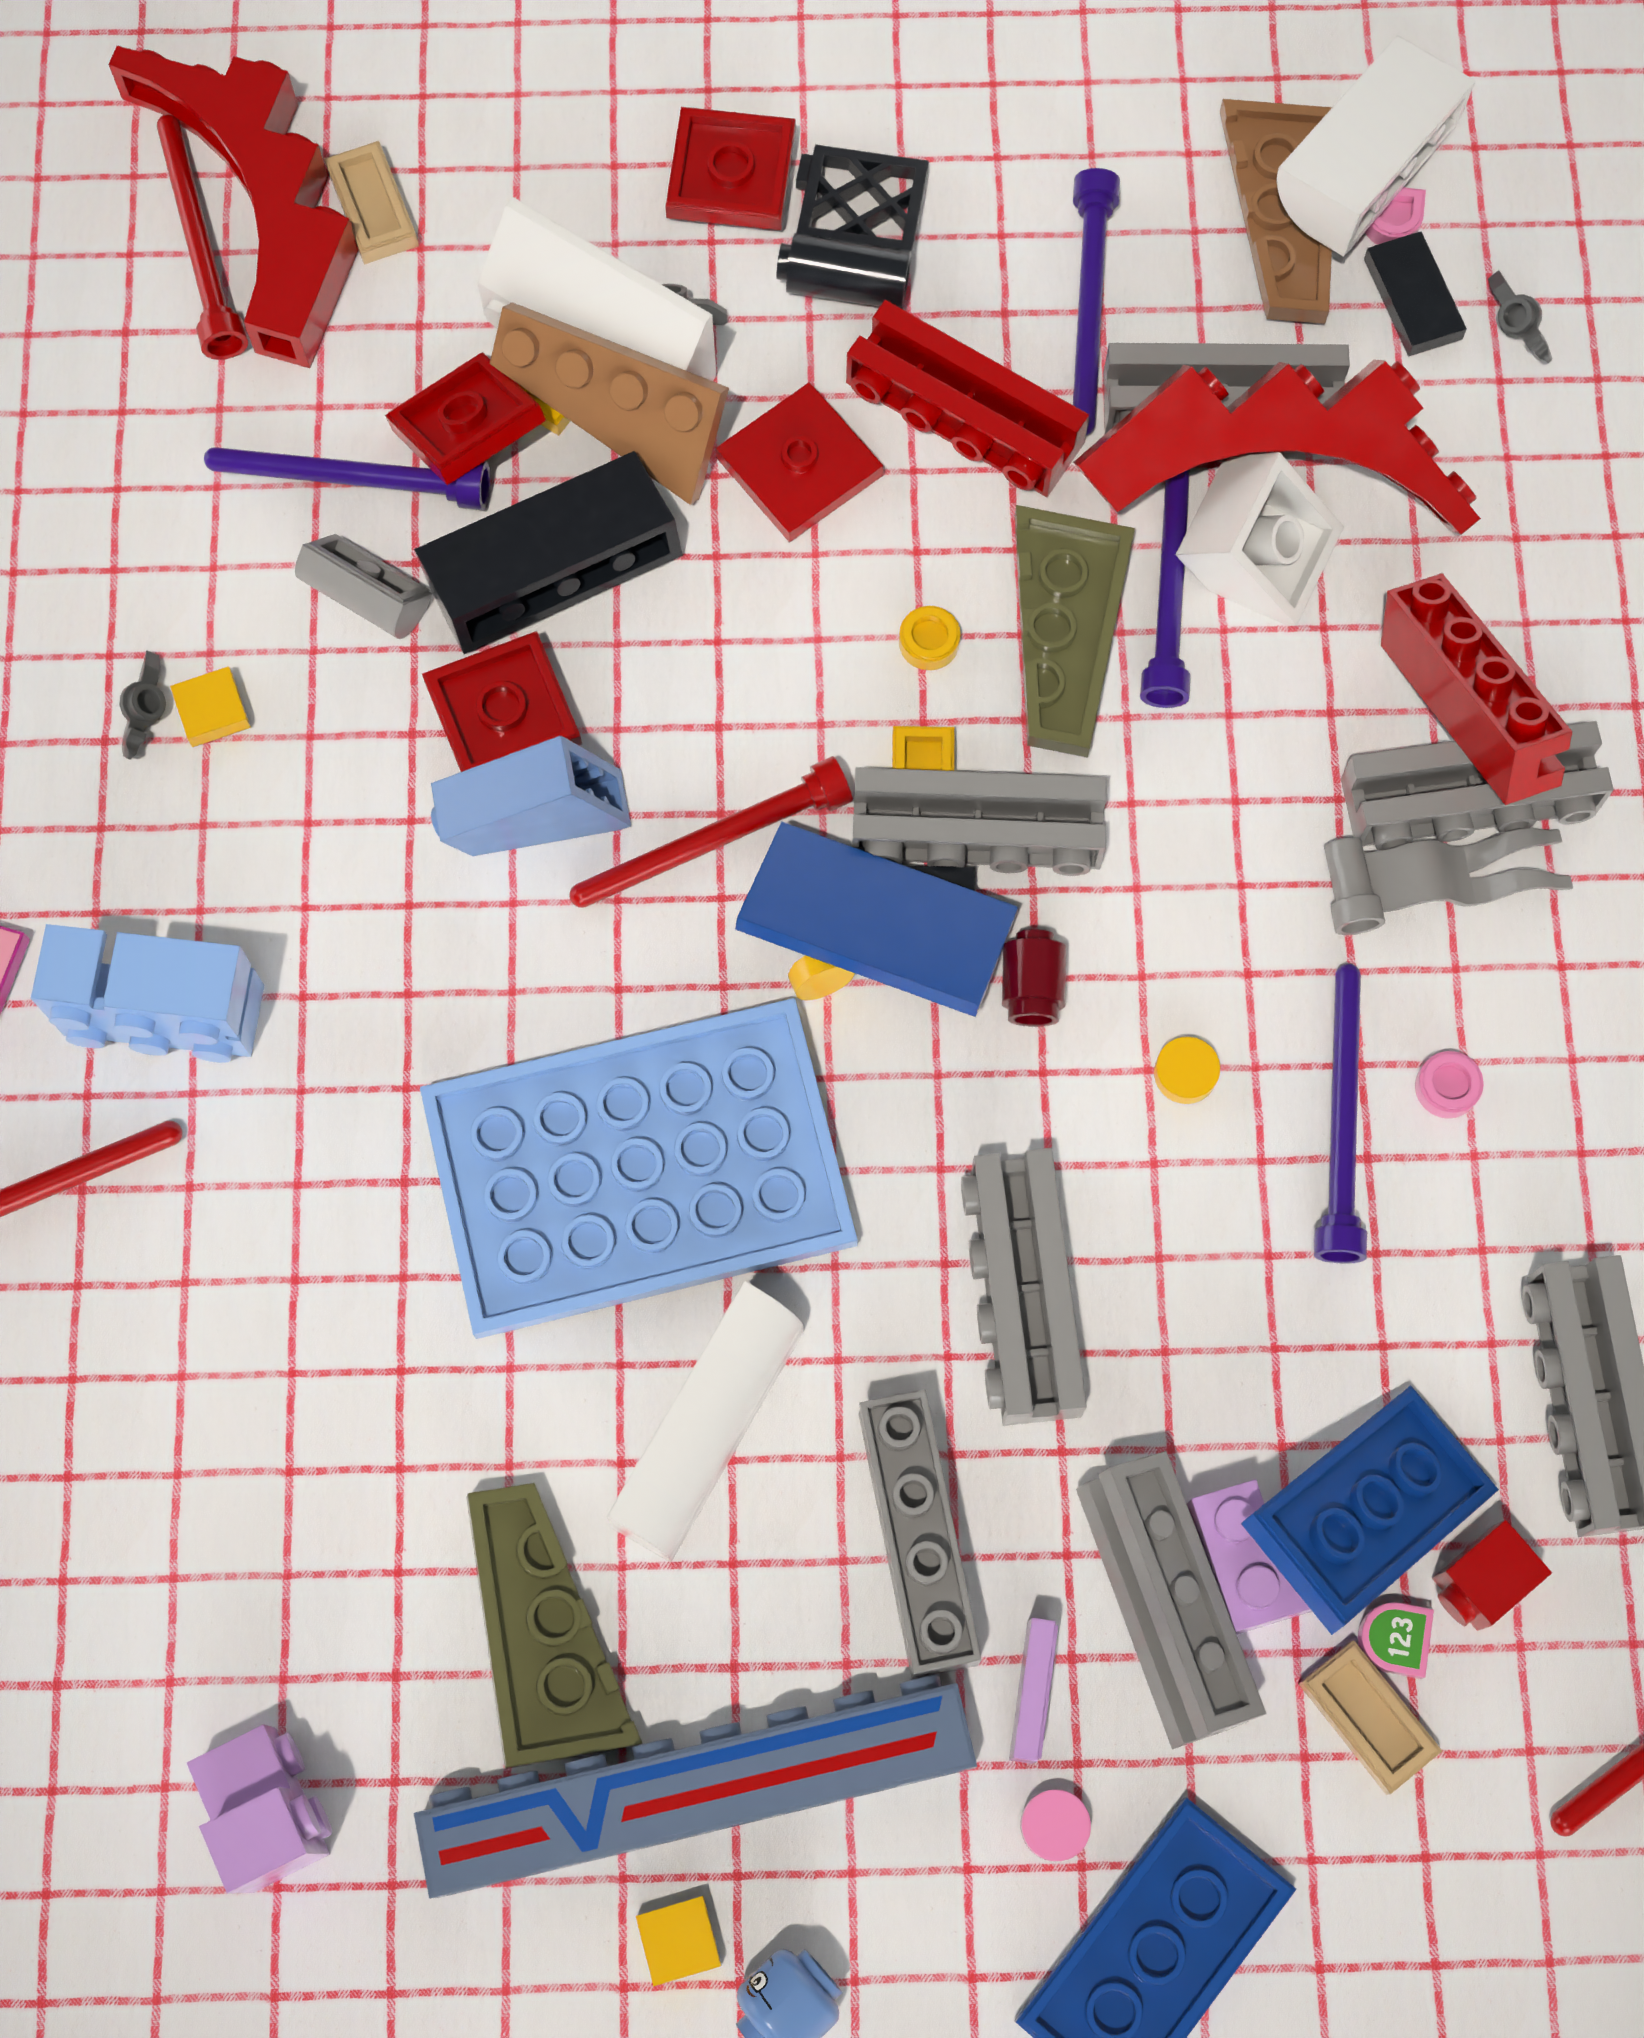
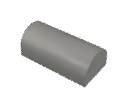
(363, 584)

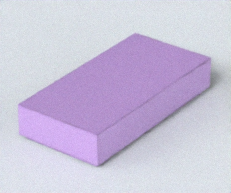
(1033, 1691)

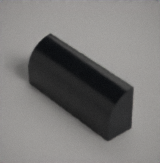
(549, 552)

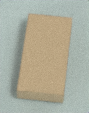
(371, 202)
(1370, 1717)

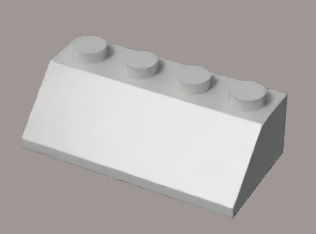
(586, 287)

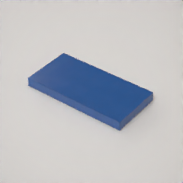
(877, 918)
(1369, 1509)
(1162, 1937)

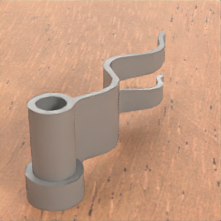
(1427, 873)

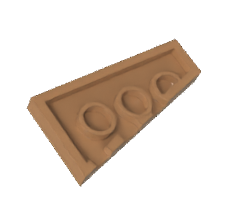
(1288, 263)
(616, 395)

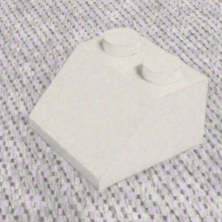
(1260, 536)

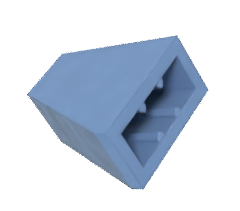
(530, 799)

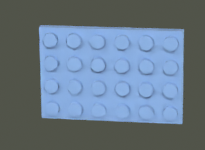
(636, 1168)

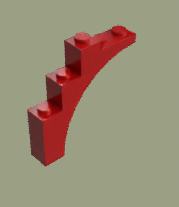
(245, 121)
(1360, 423)

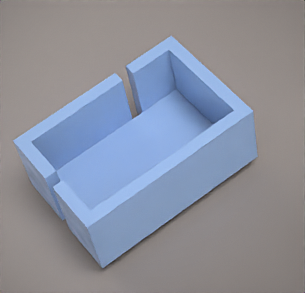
(150, 995)

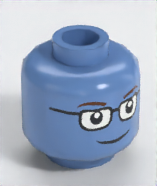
(788, 1998)

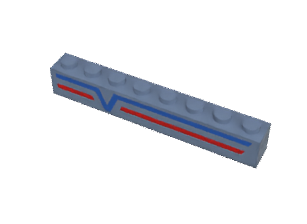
(693, 1789)

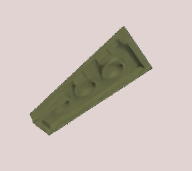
(1068, 613)
(544, 1657)

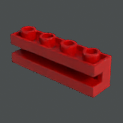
(966, 399)
(1475, 688)

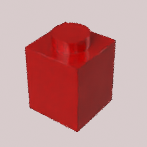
(1490, 1577)

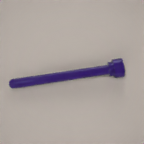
(1096, 196)
(469, 490)
(1165, 679)
(1340, 1233)

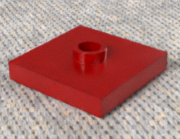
(730, 168)
(465, 418)
(799, 461)
(500, 702)

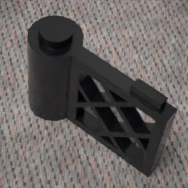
(852, 260)

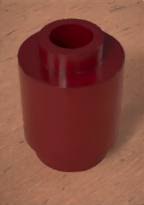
(1034, 978)

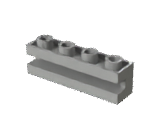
(1138, 369)
(1443, 795)
(981, 819)
(1026, 1288)
(1595, 1388)
(919, 1534)
(1170, 1600)

